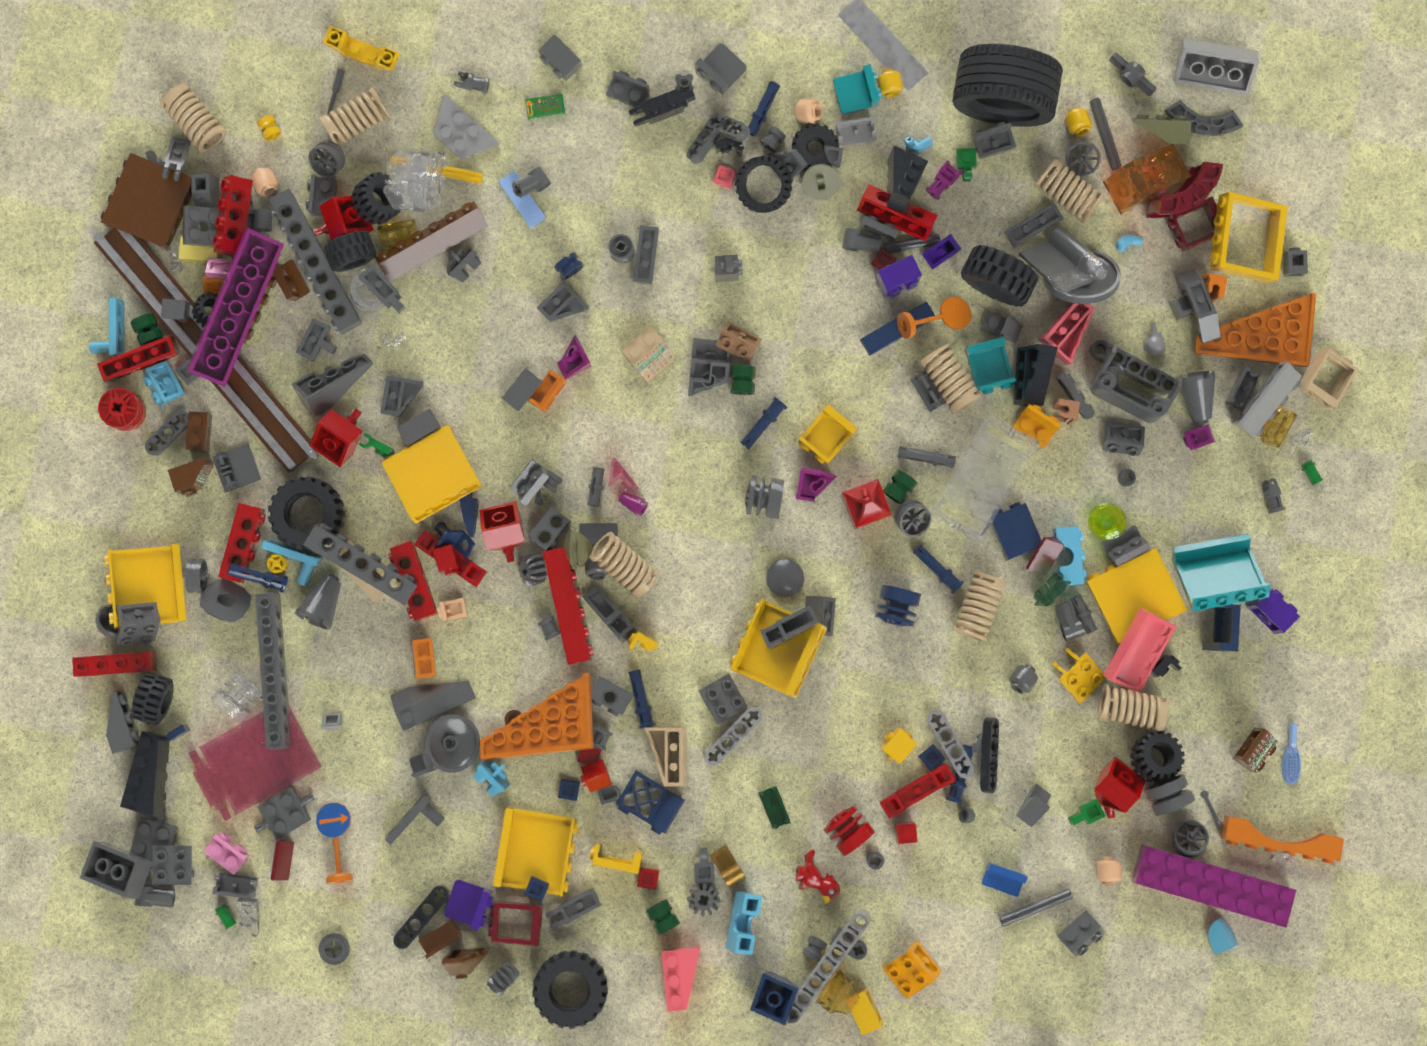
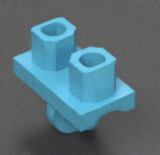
(494, 775)

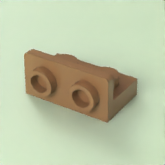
(738, 342)

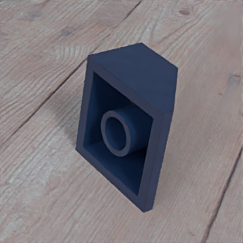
(774, 997)

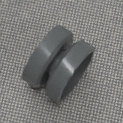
(1170, 795)

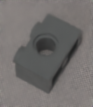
(622, 699)

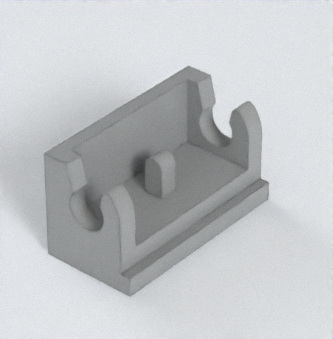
(856, 131)

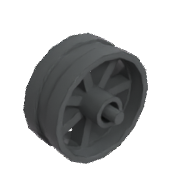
(331, 155)
(1083, 158)
(912, 518)
(196, 575)
(1190, 838)

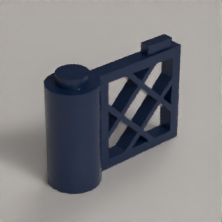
(662, 813)

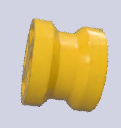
(275, 561)

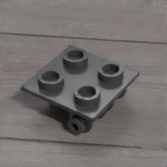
(236, 468)
(723, 698)
(172, 865)

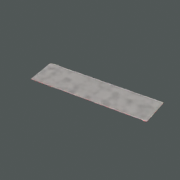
(882, 42)

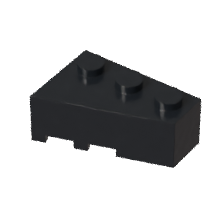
(903, 177)
(1033, 374)

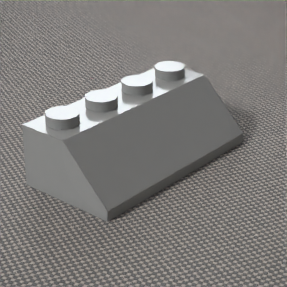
(1216, 66)
(1267, 399)

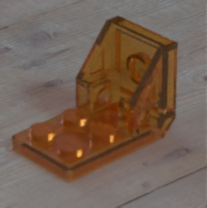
(1146, 177)

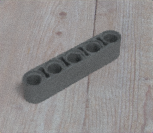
(1142, 368)

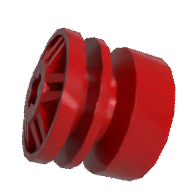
(132, 410)
(849, 831)

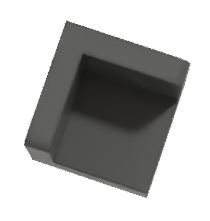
(1181, 307)
(175, 309)
(421, 765)

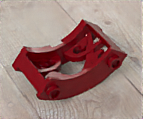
(1190, 194)

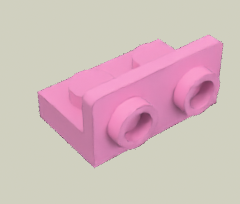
(226, 852)

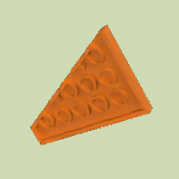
(1267, 336)
(552, 726)

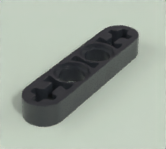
(989, 755)
(419, 915)

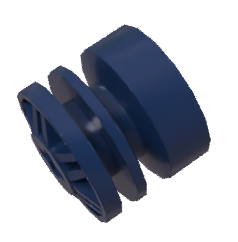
(897, 605)

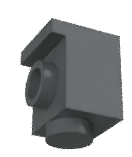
(1300, 257)

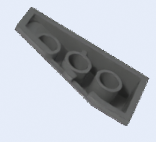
(325, 389)

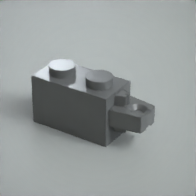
(728, 268)

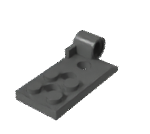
(258, 220)

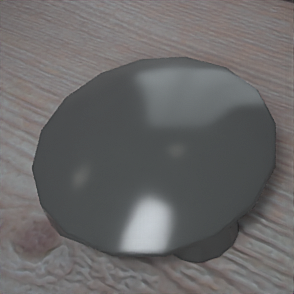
(785, 578)

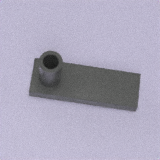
(422, 806)

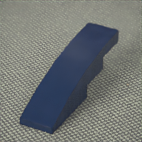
(889, 332)
(470, 512)

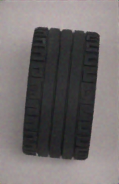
(1007, 85)

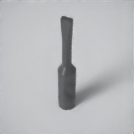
(336, 87)

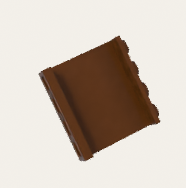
(146, 202)

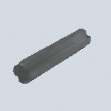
(912, 243)

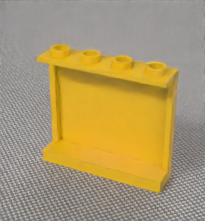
(431, 474)
(147, 577)
(1133, 585)
(780, 667)
(536, 847)

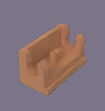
(1068, 410)

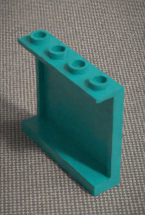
(1219, 572)

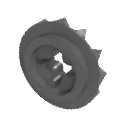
(329, 956)

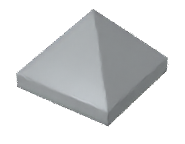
(332, 721)

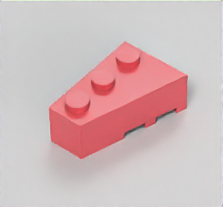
(1067, 330)
(679, 972)

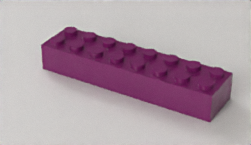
(235, 307)
(1213, 885)

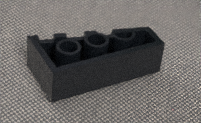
(147, 776)

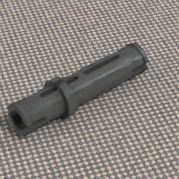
(925, 456)

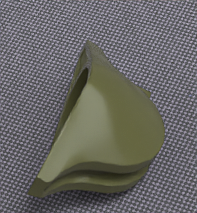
(577, 548)

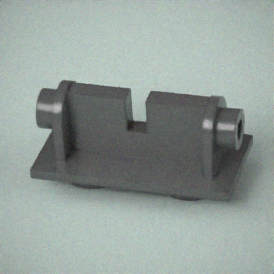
(928, 391)

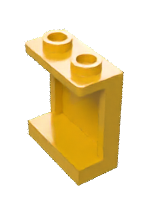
(827, 435)
(616, 863)

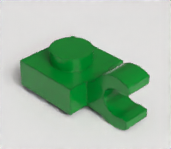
(967, 161)
(381, 448)
(1089, 812)

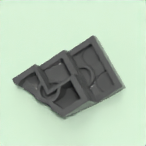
(708, 366)

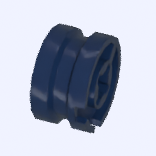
(569, 266)

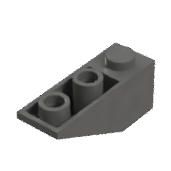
(205, 193)
(120, 730)

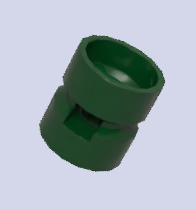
(144, 324)
(743, 379)
(900, 486)
(662, 916)

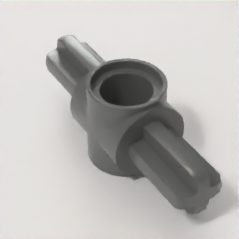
(1132, 74)

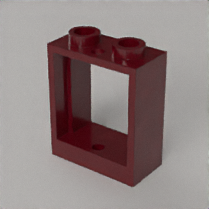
(1210, 208)
(536, 923)

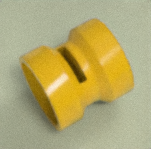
(269, 128)

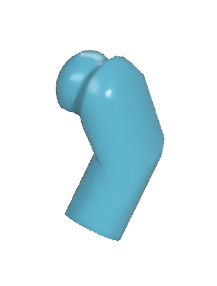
(916, 146)
(1126, 240)

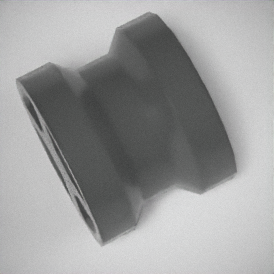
(552, 482)

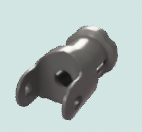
(473, 82)
(1272, 494)

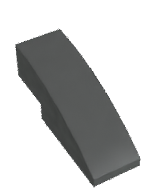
(609, 613)
(789, 627)

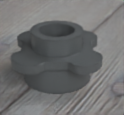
(680, 79)

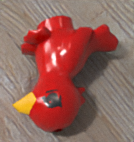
(811, 877)

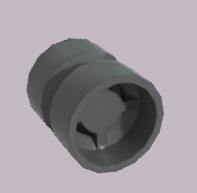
(621, 248)

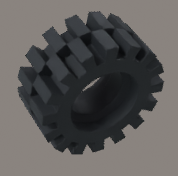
(198, 308)

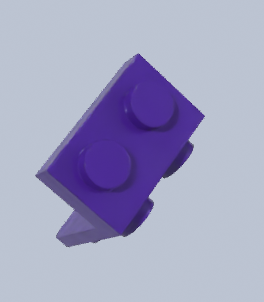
(468, 904)

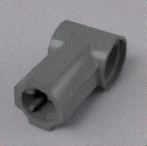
(533, 181)
(856, 240)
(1070, 625)
(156, 897)

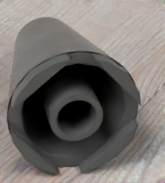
(1199, 394)
(321, 603)

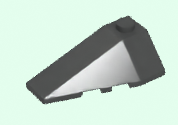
(425, 702)

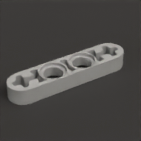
(730, 733)
(952, 743)

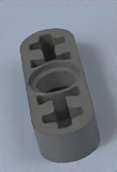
(162, 447)

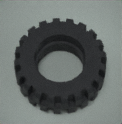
(999, 275)
(290, 493)
(558, 1013)

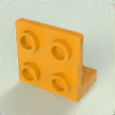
(1037, 424)
(912, 970)

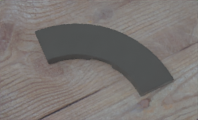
(1206, 125)

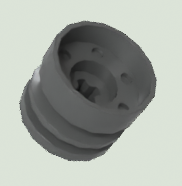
(764, 497)

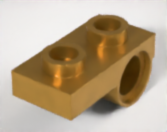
(727, 866)

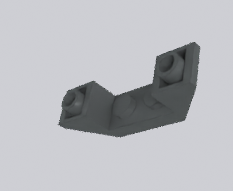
(1201, 303)

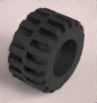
(366, 203)
(350, 251)
(152, 698)
(1171, 753)

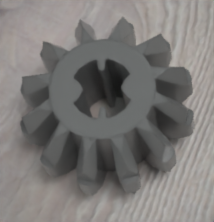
(532, 569)
(710, 901)
(503, 978)

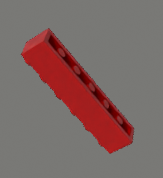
(567, 607)

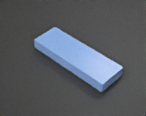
(526, 205)

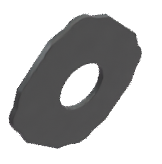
(213, 608)

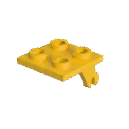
(1082, 677)

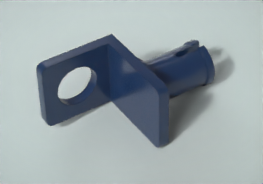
(454, 538)

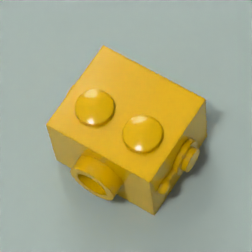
(898, 744)

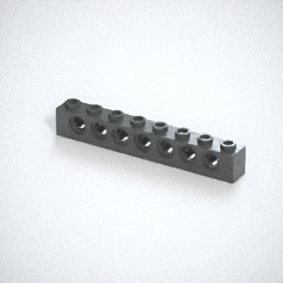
(285, 201)
(273, 671)

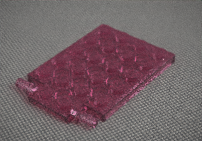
(247, 771)

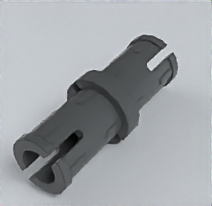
(595, 487)
(1084, 614)

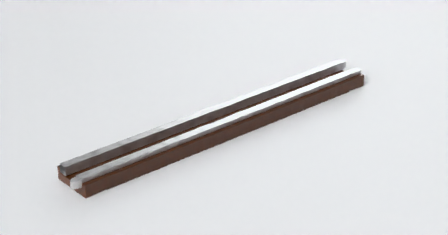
(244, 388)

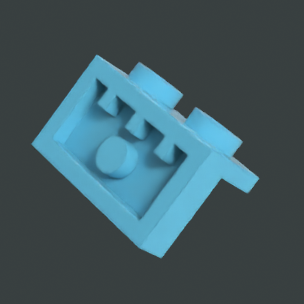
(162, 383)

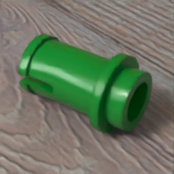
(1311, 472)
(225, 916)

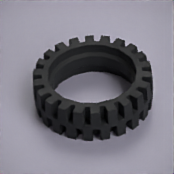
(741, 182)

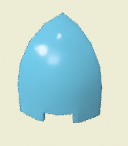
(1221, 936)

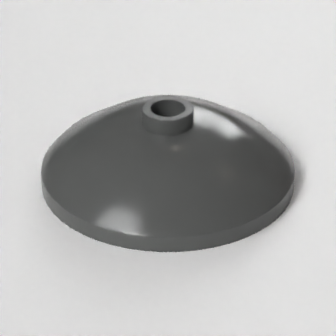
(462, 747)

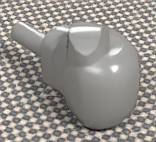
(1154, 343)

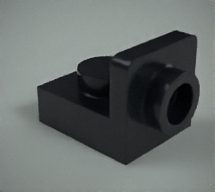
(725, 145)
(1161, 666)

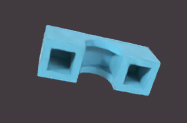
(1071, 539)
(739, 936)

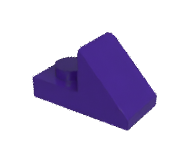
(941, 251)

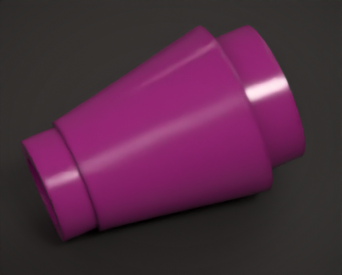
(634, 503)

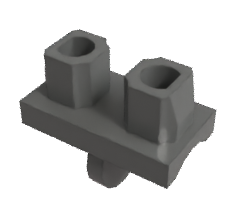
(457, 270)

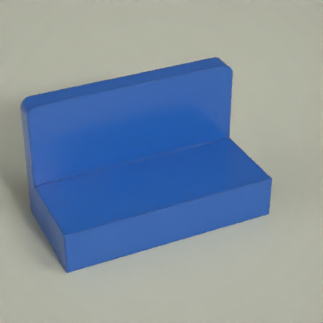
(1003, 879)

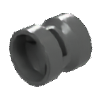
(773, 138)
(814, 948)

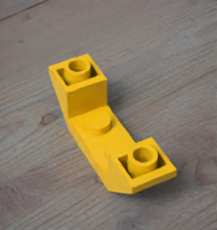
(359, 51)

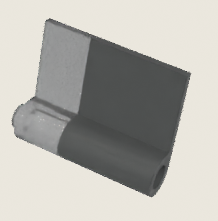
(1065, 261)

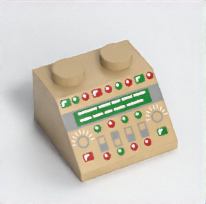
(648, 354)

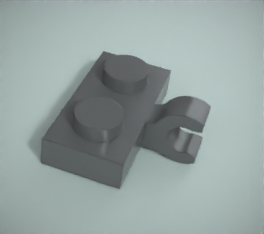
(315, 340)

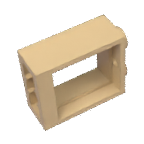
(1348, 372)

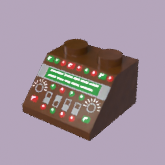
(190, 476)
(1256, 750)

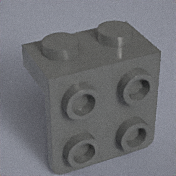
(720, 68)

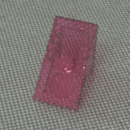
(617, 472)

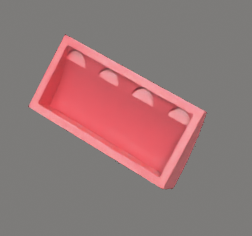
(1139, 650)

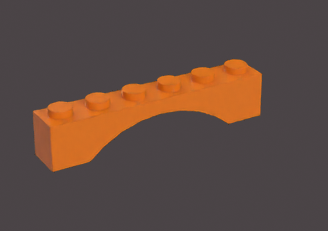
(1321, 845)

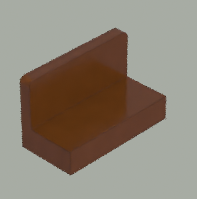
(440, 938)

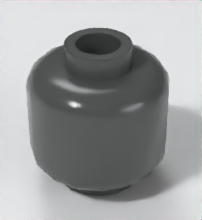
(594, 571)
(1023, 679)

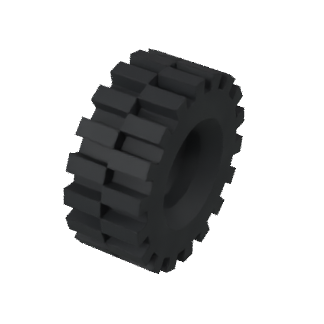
(814, 133)

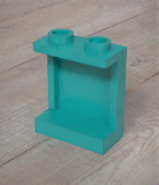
(990, 365)

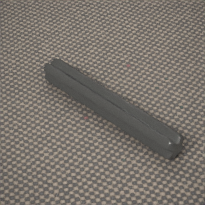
(1105, 134)
(1036, 907)

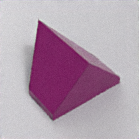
(574, 359)
(812, 483)

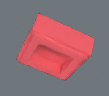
(724, 176)

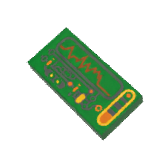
(545, 106)

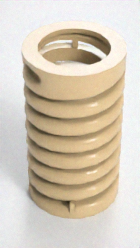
(193, 117)
(359, 117)
(1069, 190)
(948, 383)
(623, 564)
(975, 601)
(1131, 712)

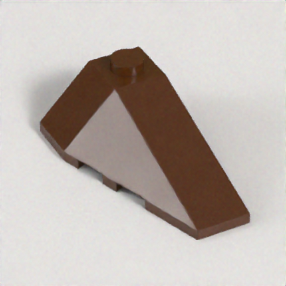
(463, 961)

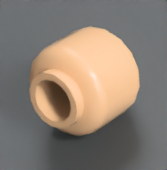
(808, 111)
(264, 181)
(1109, 870)

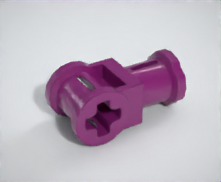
(945, 178)

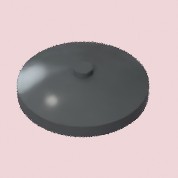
(1095, 291)

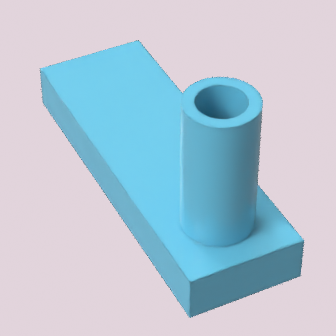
(115, 345)
(309, 560)

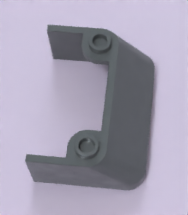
(1105, 388)

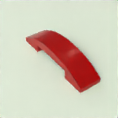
(469, 570)
(917, 790)

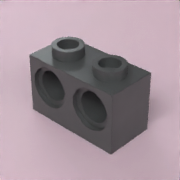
(545, 525)

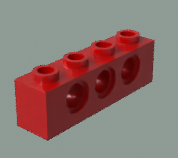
(240, 208)
(914, 221)
(138, 359)
(237, 533)
(408, 551)
(114, 664)

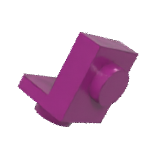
(1199, 437)

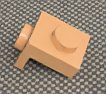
(452, 609)

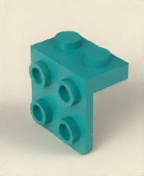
(857, 90)

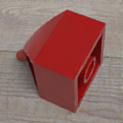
(341, 218)
(337, 436)
(866, 504)
(502, 528)
(1118, 787)

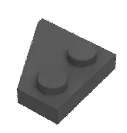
(792, 160)
(562, 303)
(399, 395)

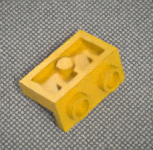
(646, 642)

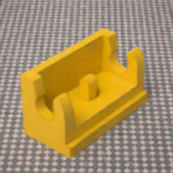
(866, 1013)

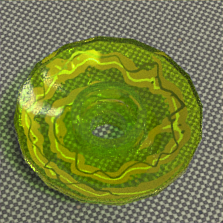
(1110, 513)

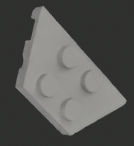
(460, 131)

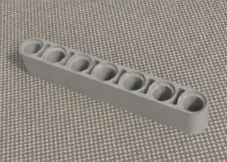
(832, 959)

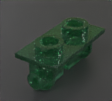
(1045, 596)

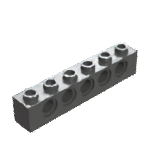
(400, 593)

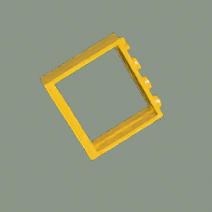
(1274, 241)

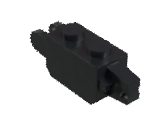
(662, 106)

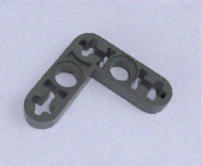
(700, 149)

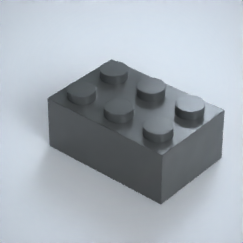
(116, 870)

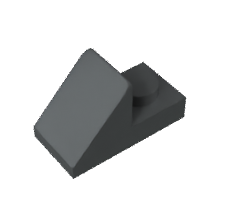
(1002, 326)
(1034, 805)

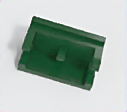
(774, 807)

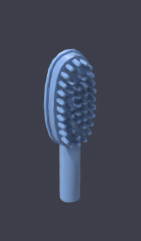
(1291, 758)

